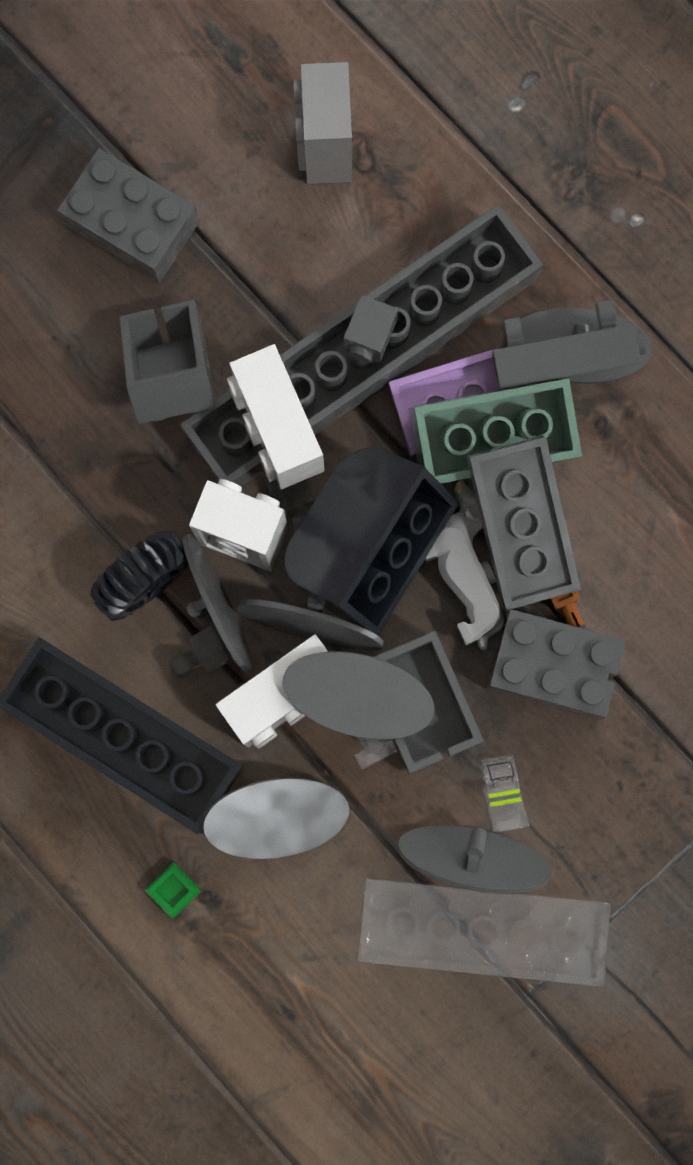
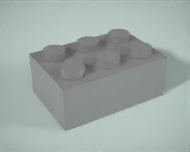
(324, 122)

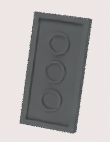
(523, 522)

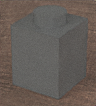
(370, 329)

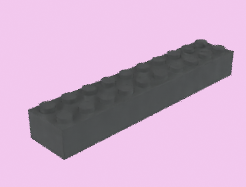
(435, 303)

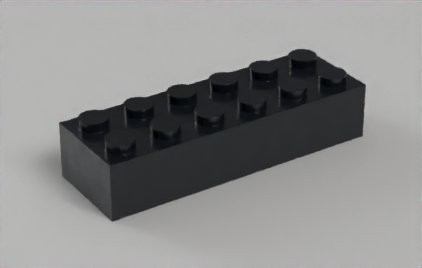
(118, 735)

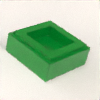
(173, 890)

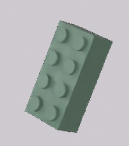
(485, 421)

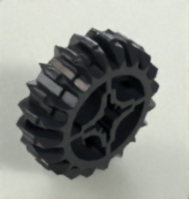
(139, 575)

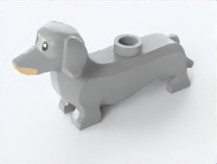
(465, 573)

